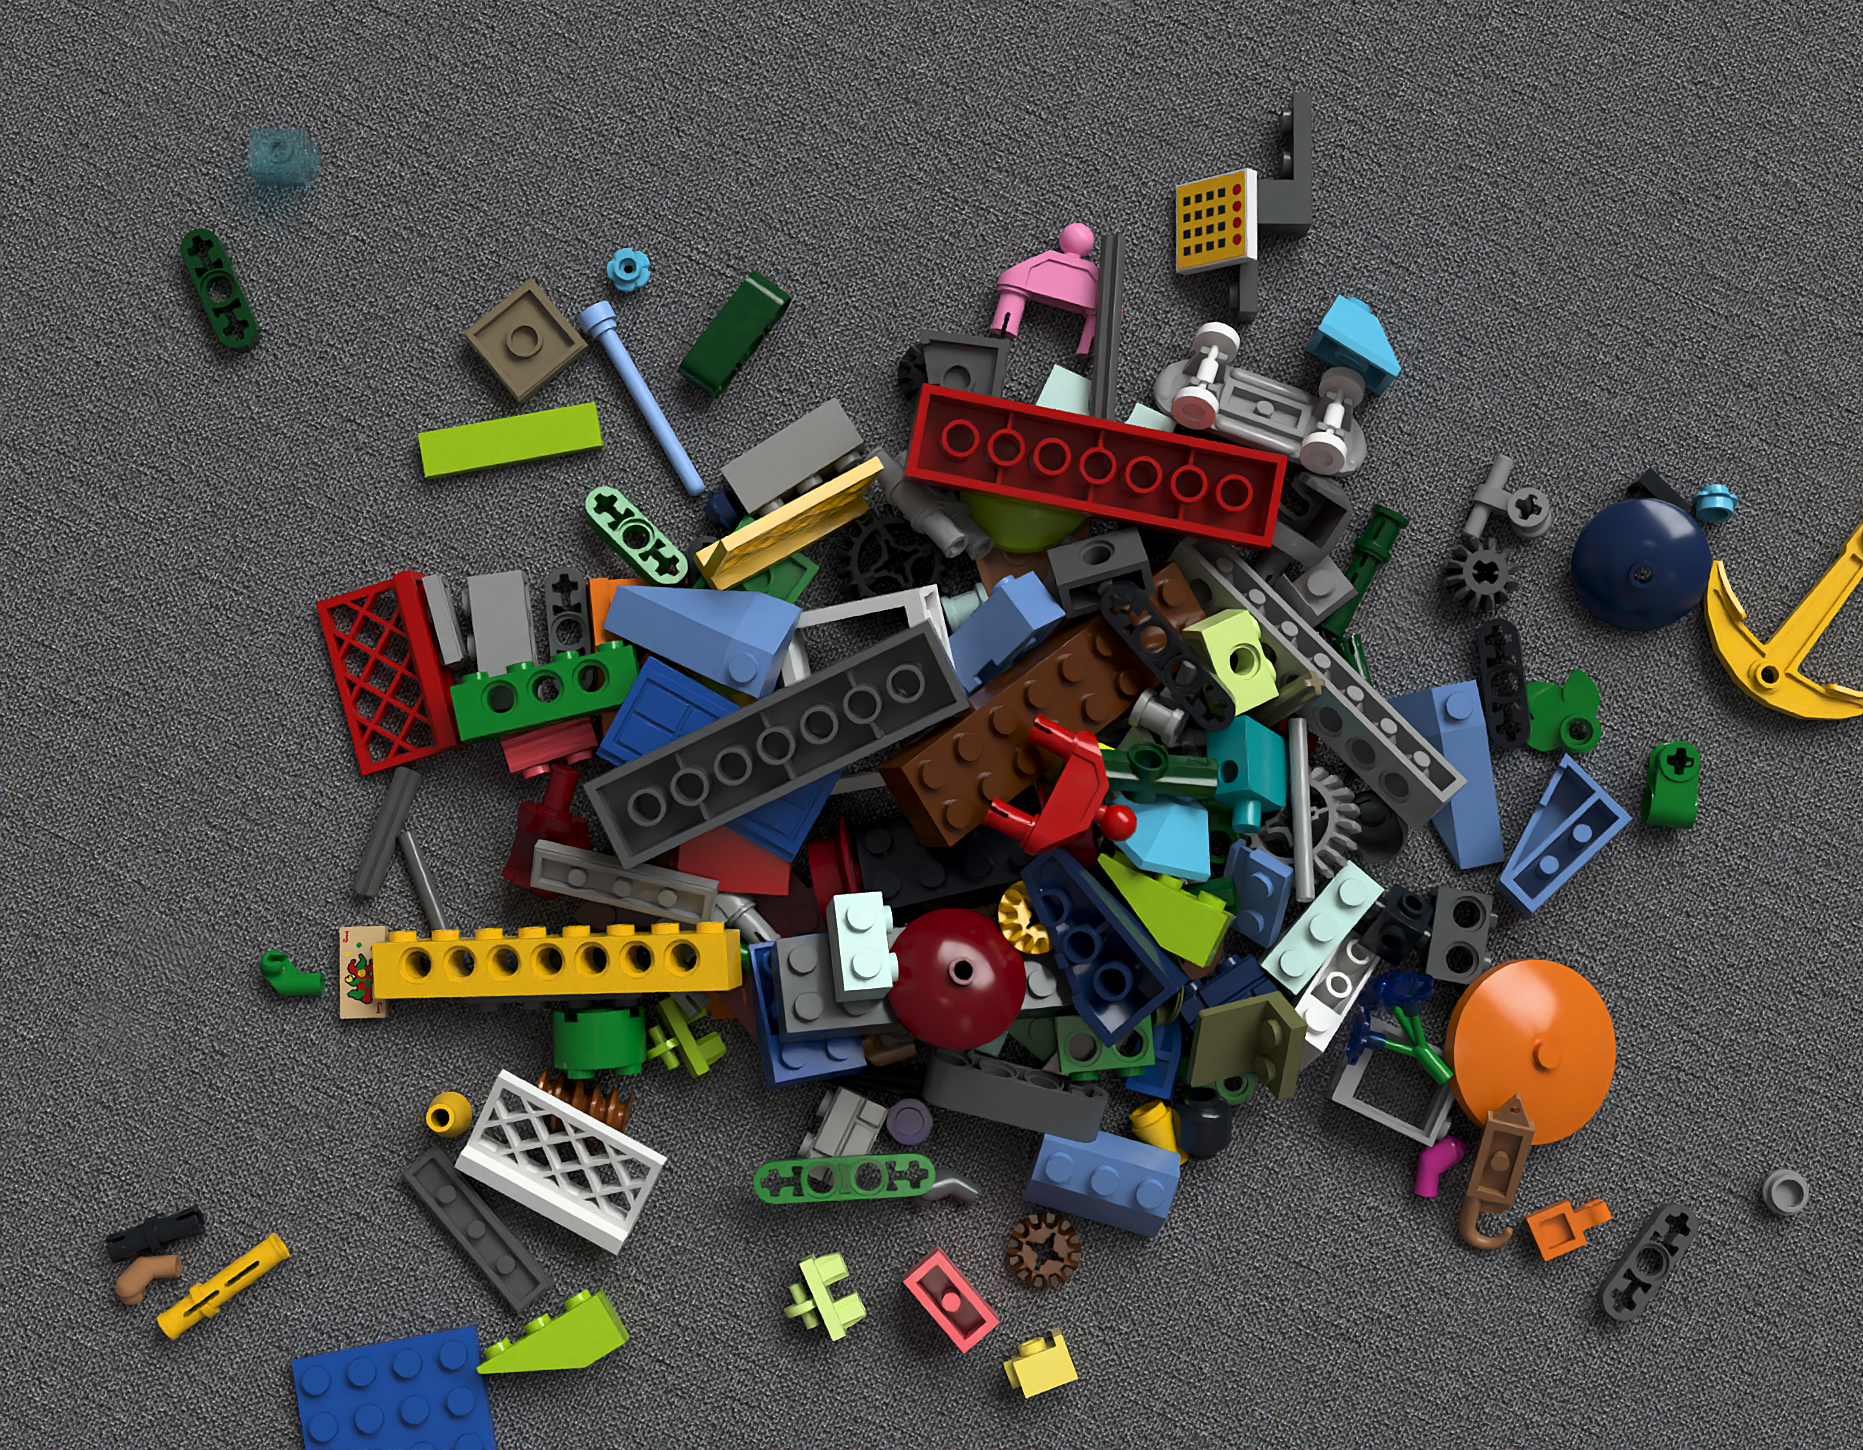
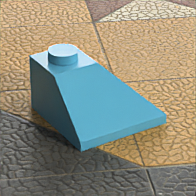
(1355, 341)
(1169, 837)

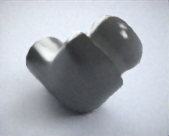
(947, 1183)

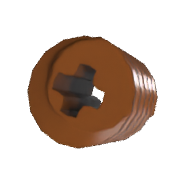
(604, 1110)

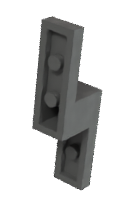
(1282, 205)

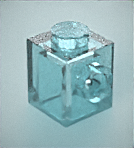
(282, 157)

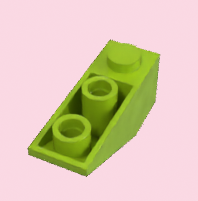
(1173, 916)
(566, 1342)

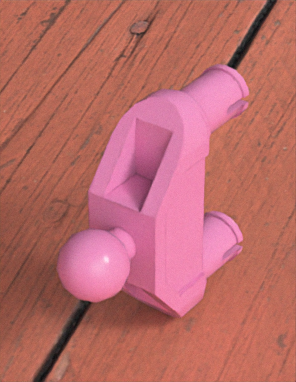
(1052, 280)

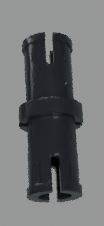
(155, 1234)

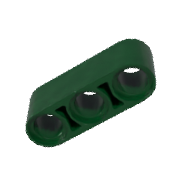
(734, 334)

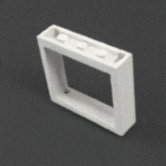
(919, 605)

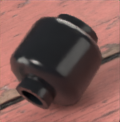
(1202, 1122)

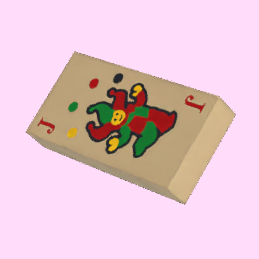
(356, 973)

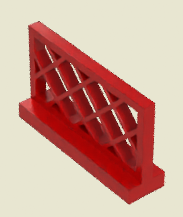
(423, 652)

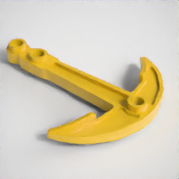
(1783, 652)

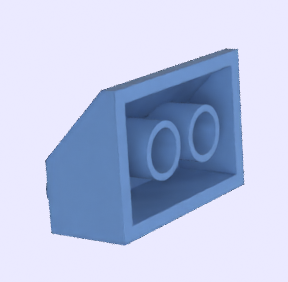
(1105, 1180)

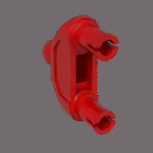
(1073, 801)

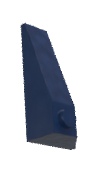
(1103, 949)

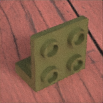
(1247, 1037)

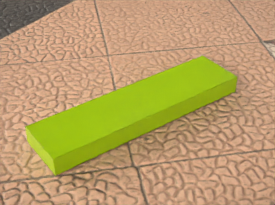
(510, 440)

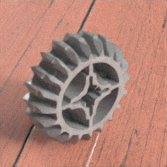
(1331, 821)

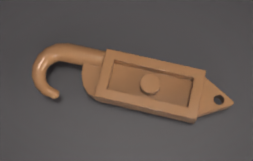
(1496, 1170)

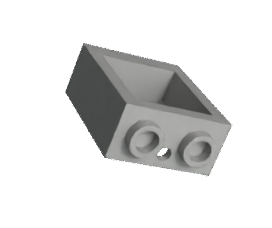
(1347, 1077)

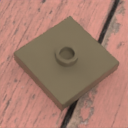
(525, 341)

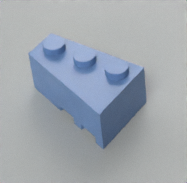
(1561, 837)

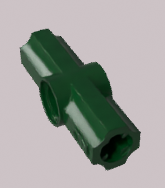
(1150, 772)

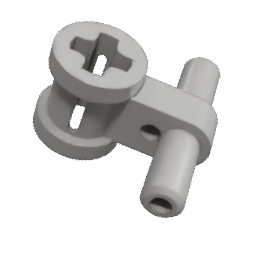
(1492, 499)
(1164, 712)

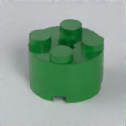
(599, 1040)

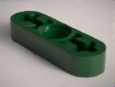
(219, 257)

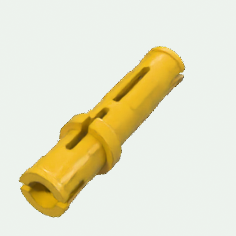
(179, 1318)

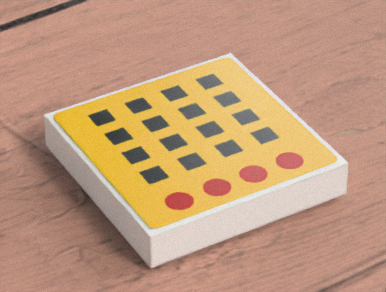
(1216, 222)

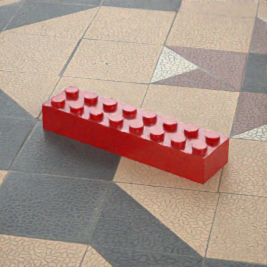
(1094, 467)

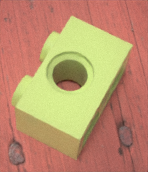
(1216, 641)

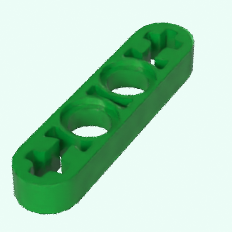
(844, 1171)

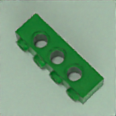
(475, 696)

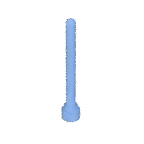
(600, 323)

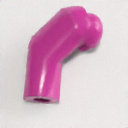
(1436, 1160)

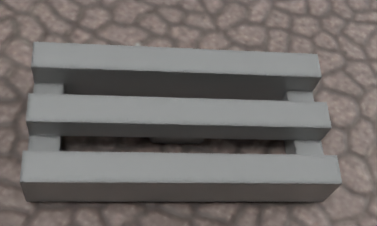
(445, 621)

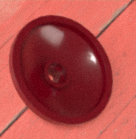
(938, 1004)

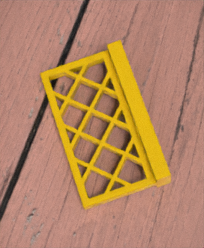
(788, 529)

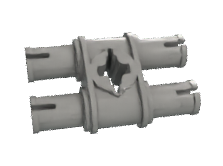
(932, 509)

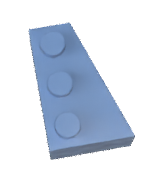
(1003, 630)

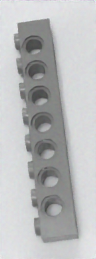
(1350, 711)

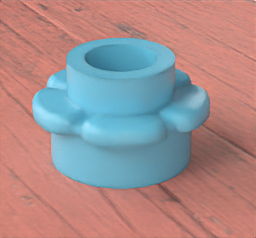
(628, 281)
(1714, 503)

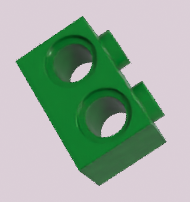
(1102, 1057)

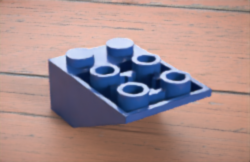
(795, 1061)

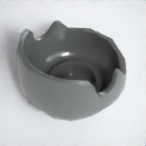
(1382, 829)

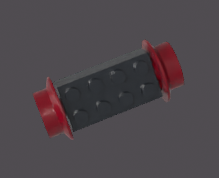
(922, 878)

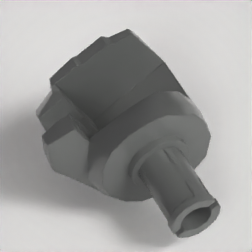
(1311, 531)

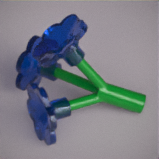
(1400, 997)

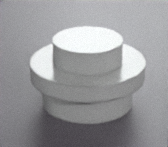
(1785, 1192)

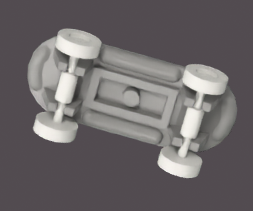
(1262, 411)

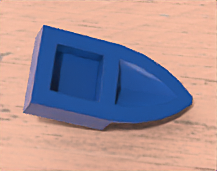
(1162, 1077)

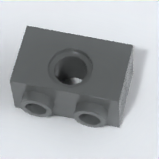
(1091, 565)

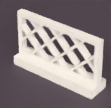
(548, 1187)

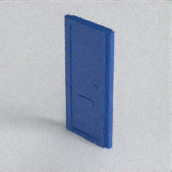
(669, 705)

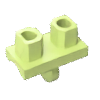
(836, 1314)

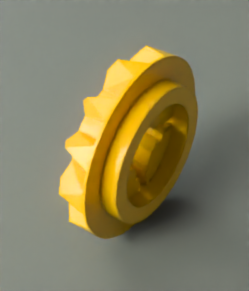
(1015, 916)

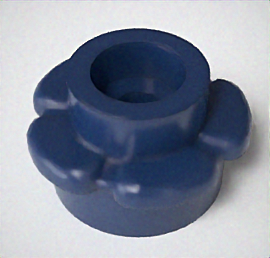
(723, 509)

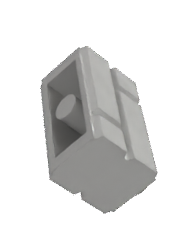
(847, 1129)

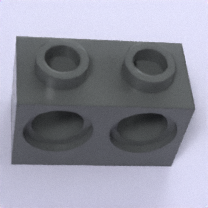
(1449, 934)

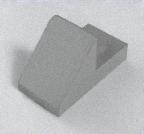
(1316, 591)

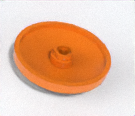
(1533, 1034)

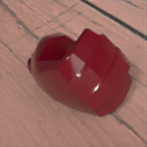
(549, 822)

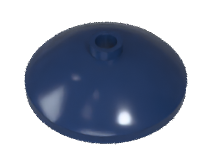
(1637, 536)

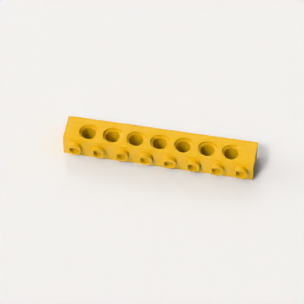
(400, 975)

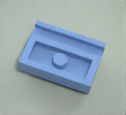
(1263, 892)

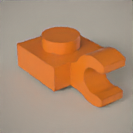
(1560, 1228)

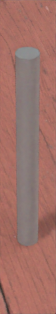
(1301, 810)

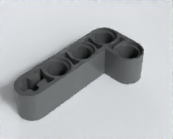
(1014, 1094)

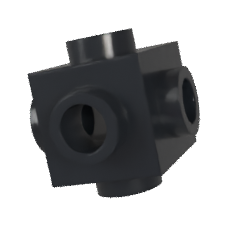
(1403, 918)

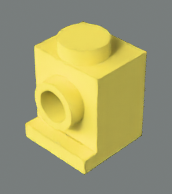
(1040, 1365)

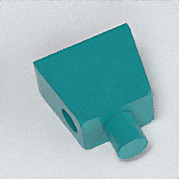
(1251, 770)

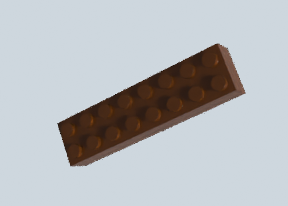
(1073, 678)

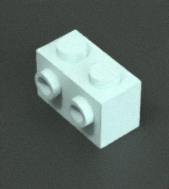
(860, 946)

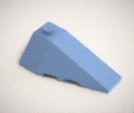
(717, 633)
(1455, 726)

